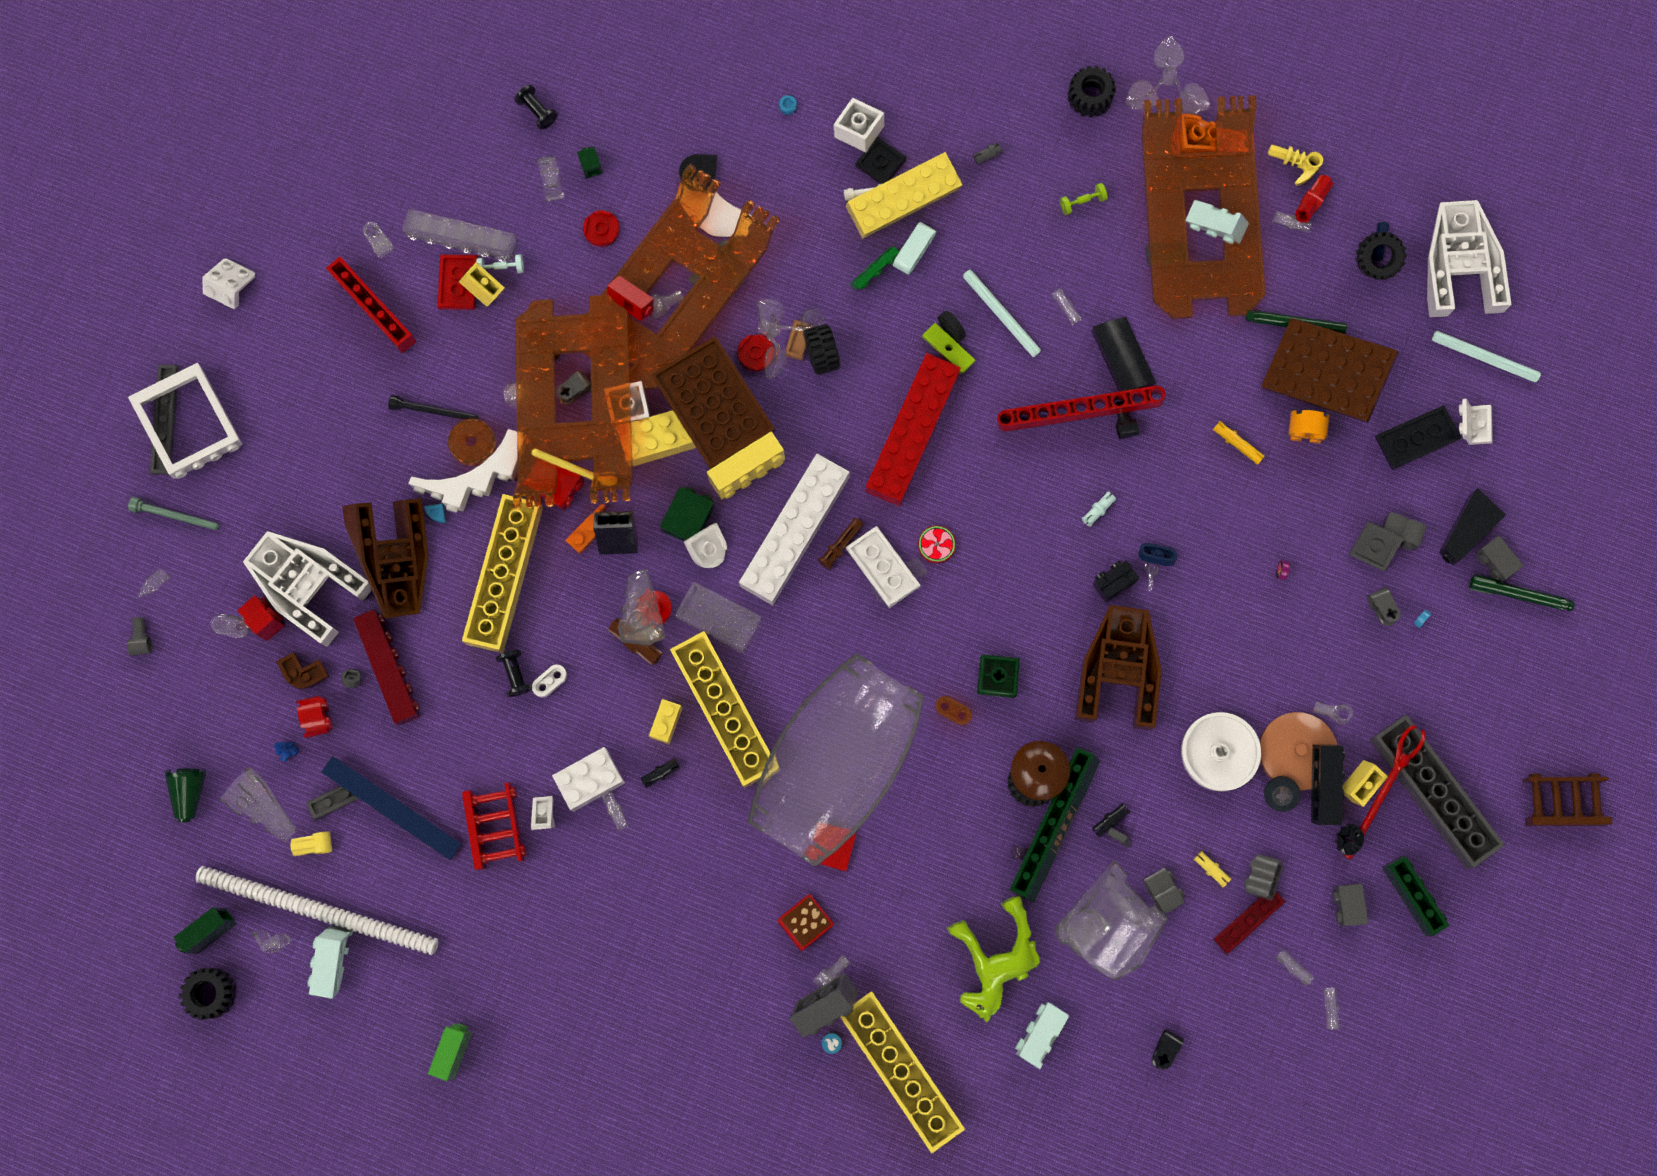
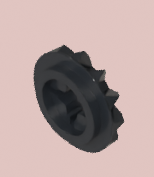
(1355, 833)

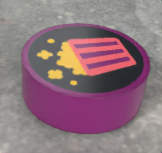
(1282, 570)

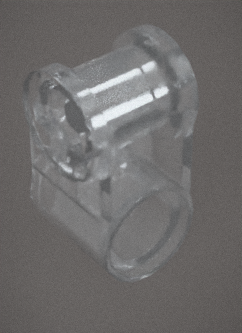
(378, 241)

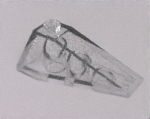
(641, 615)

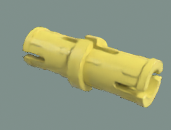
(1212, 869)

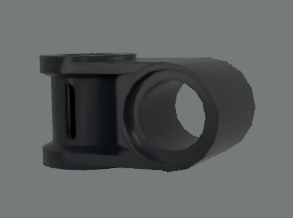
(1169, 1046)

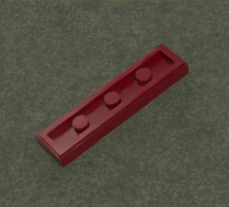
(1247, 922)

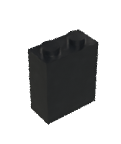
(615, 532)

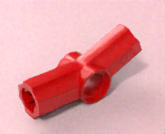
(1313, 198)

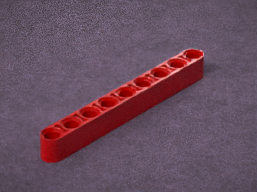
(1088, 402)

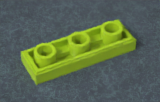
(941, 340)

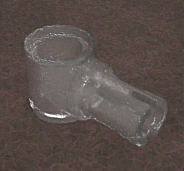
(663, 303)
(1332, 711)
(831, 973)

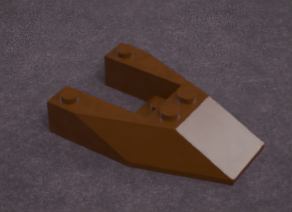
(391, 566)
(1122, 655)

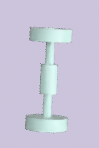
(519, 263)

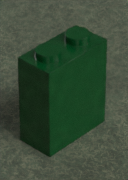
(687, 514)
(204, 930)

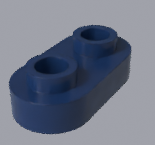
(1157, 554)

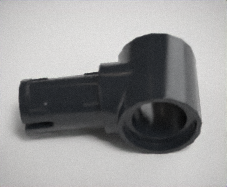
(1125, 425)

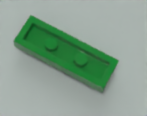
(874, 268)

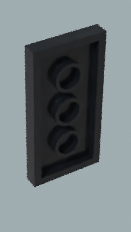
(1418, 437)

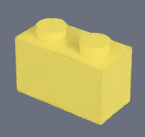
(481, 284)
(665, 721)
(1363, 783)

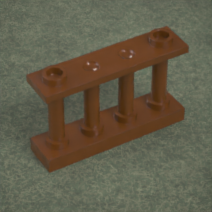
(1558, 819)

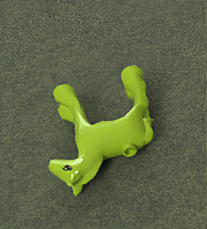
(999, 967)

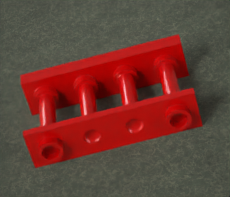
(478, 839)

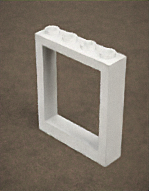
(208, 454)

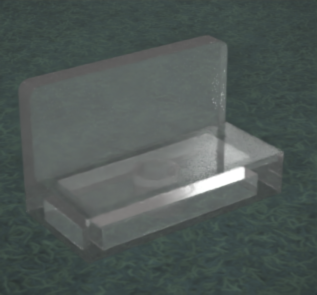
(270, 944)

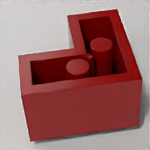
(261, 617)

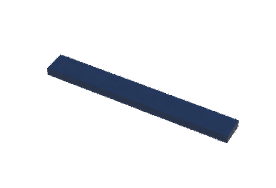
(391, 808)

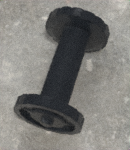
(527, 97)
(514, 673)

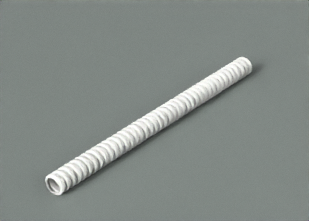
(316, 910)

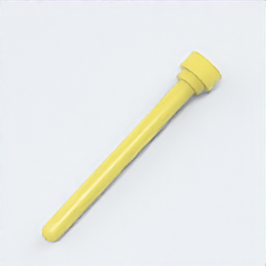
(562, 463)

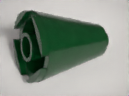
(185, 791)

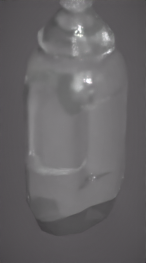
(153, 582)

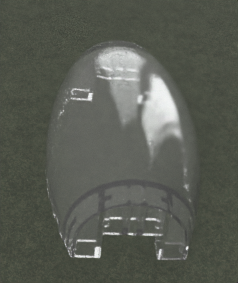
(836, 760)

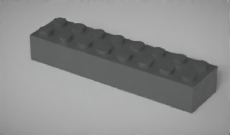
(1439, 795)

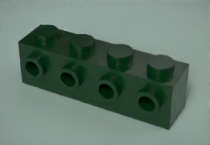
(1415, 896)

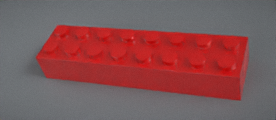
(912, 429)

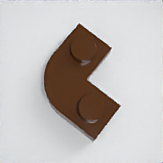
(299, 676)

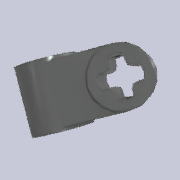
(575, 386)
(1384, 605)

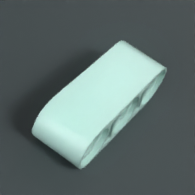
(914, 248)

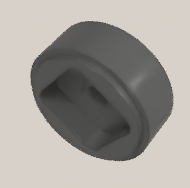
(351, 678)

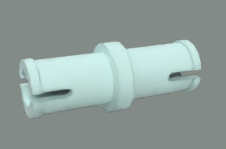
(1098, 509)

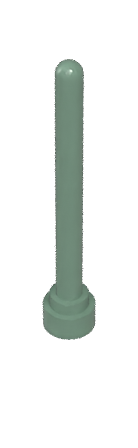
(137, 505)

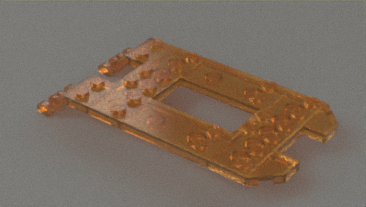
(1171, 174)
(719, 269)
(608, 435)

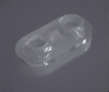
(231, 625)

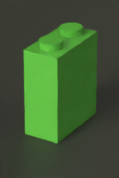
(450, 1052)

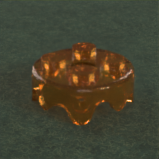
(475, 454)

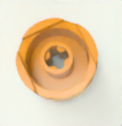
(1308, 425)

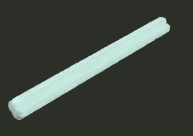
(1001, 313)
(1486, 356)

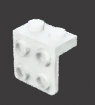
(226, 281)
(1476, 423)

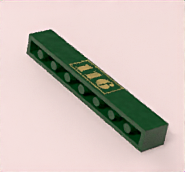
(1054, 827)

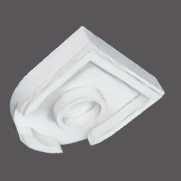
(707, 547)

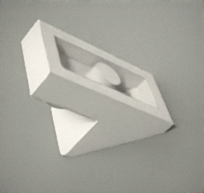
(542, 813)

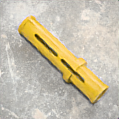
(1239, 443)

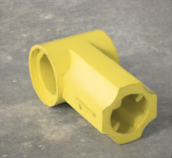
(317, 844)

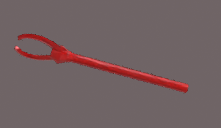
(1400, 761)

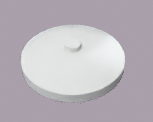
(1221, 751)

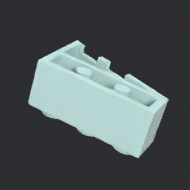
(1217, 222)
(328, 961)
(1041, 1034)

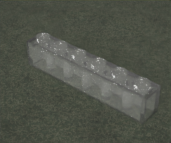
(460, 235)

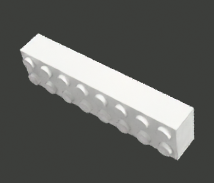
(794, 529)

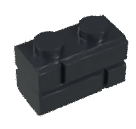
(1115, 581)

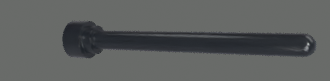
(396, 403)

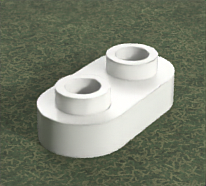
(549, 680)

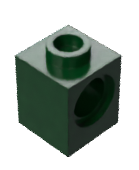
(590, 162)

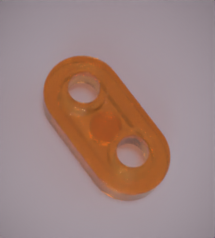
(953, 710)

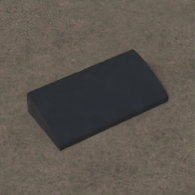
(1123, 355)

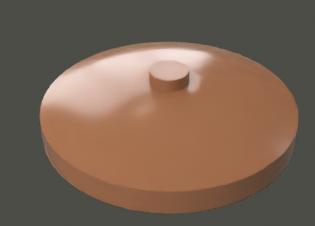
(1288, 746)

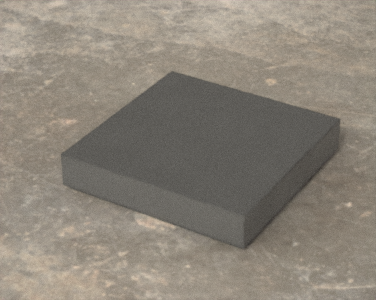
(1376, 545)

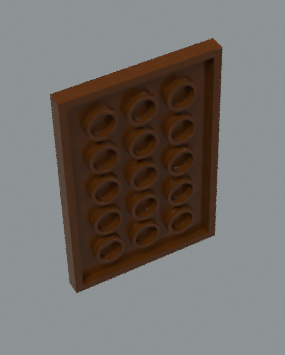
(1330, 370)
(712, 402)

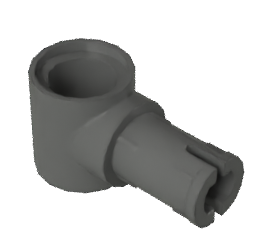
(139, 642)

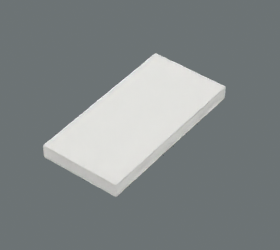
(883, 567)

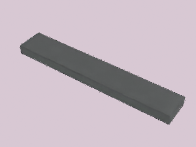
(164, 421)

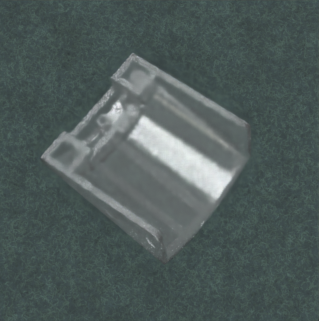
(1113, 925)

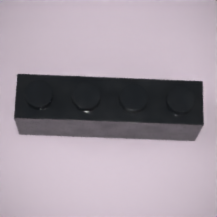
(1327, 784)

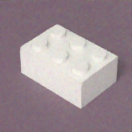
(588, 779)

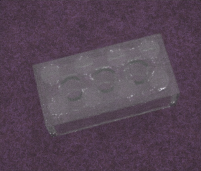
(718, 617)

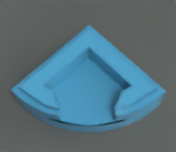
(436, 512)

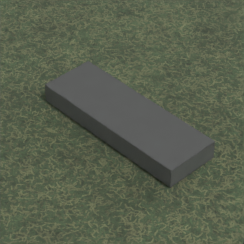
(330, 802)

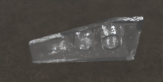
(254, 798)

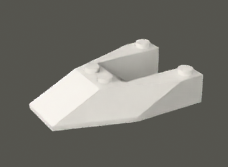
(1463, 246)
(293, 573)

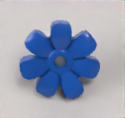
(286, 750)

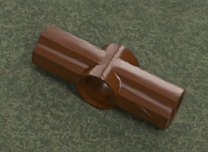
(647, 652)

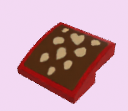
(805, 922)

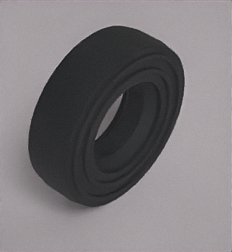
(952, 326)

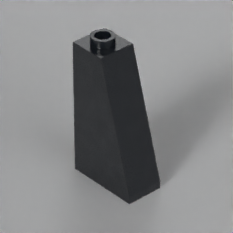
(1472, 524)

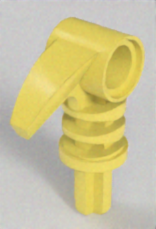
(1301, 160)

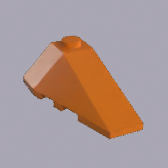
(1196, 134)

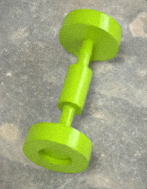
(1101, 193)

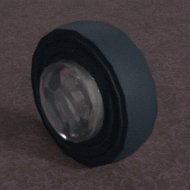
(1288, 796)

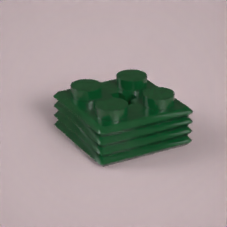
(988, 683)

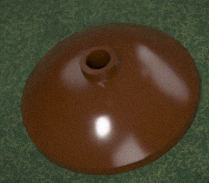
(1029, 779)

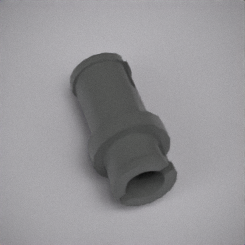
(987, 153)

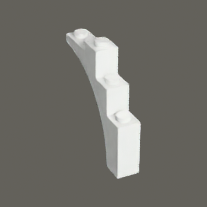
(480, 480)

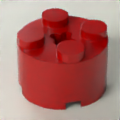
(313, 716)

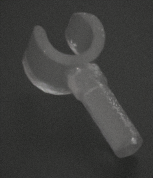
(1151, 573)

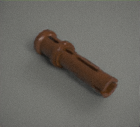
(836, 551)

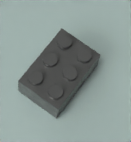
(824, 1005)

